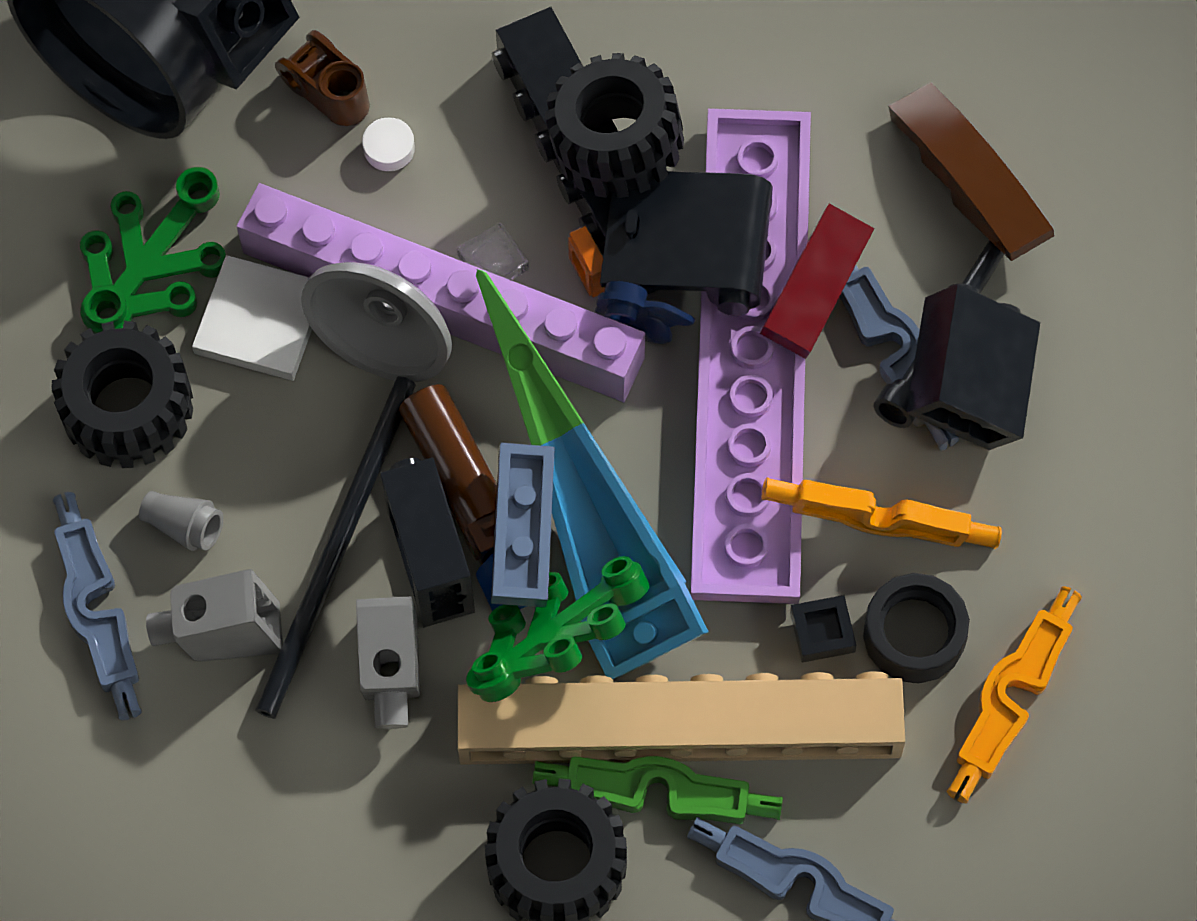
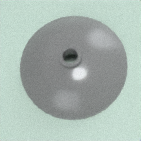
(377, 321)

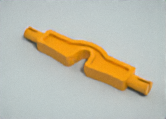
(858, 510)
(1000, 716)

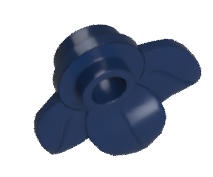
(628, 305)

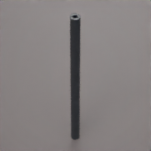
(334, 550)

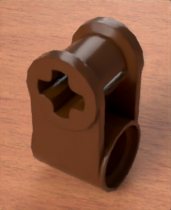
(320, 73)

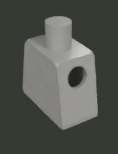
(220, 618)
(388, 635)

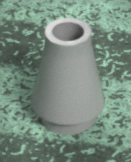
(184, 519)

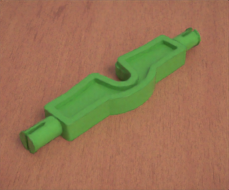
(687, 796)

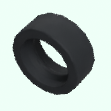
(921, 588)

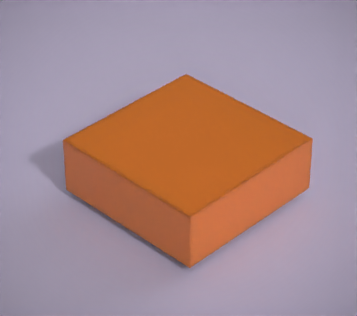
(586, 260)

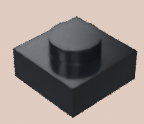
(823, 628)

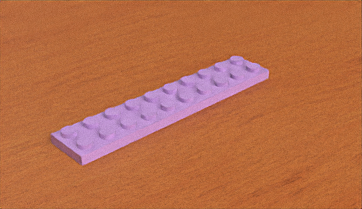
(751, 385)

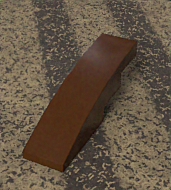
(972, 171)

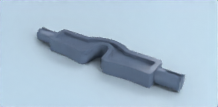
(879, 323)
(102, 630)
(777, 869)

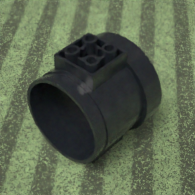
(152, 59)

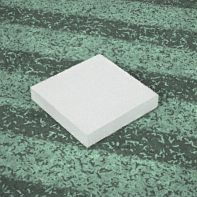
(255, 319)

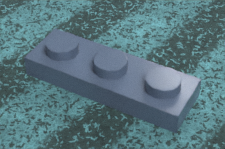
(522, 525)

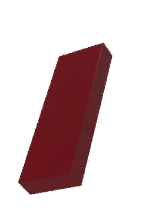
(817, 281)

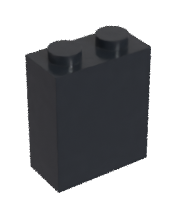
(973, 366)

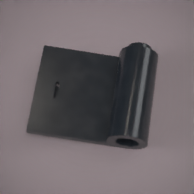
(693, 237)

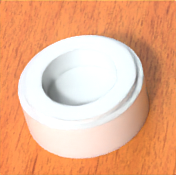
(388, 144)

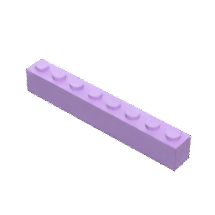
(567, 337)

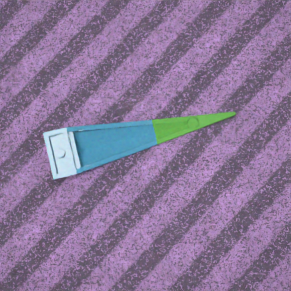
(594, 509)

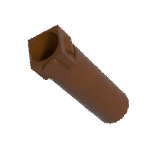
(460, 465)

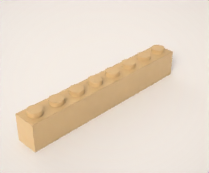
(686, 719)

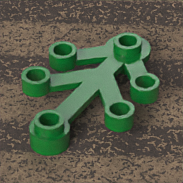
(149, 260)
(501, 669)

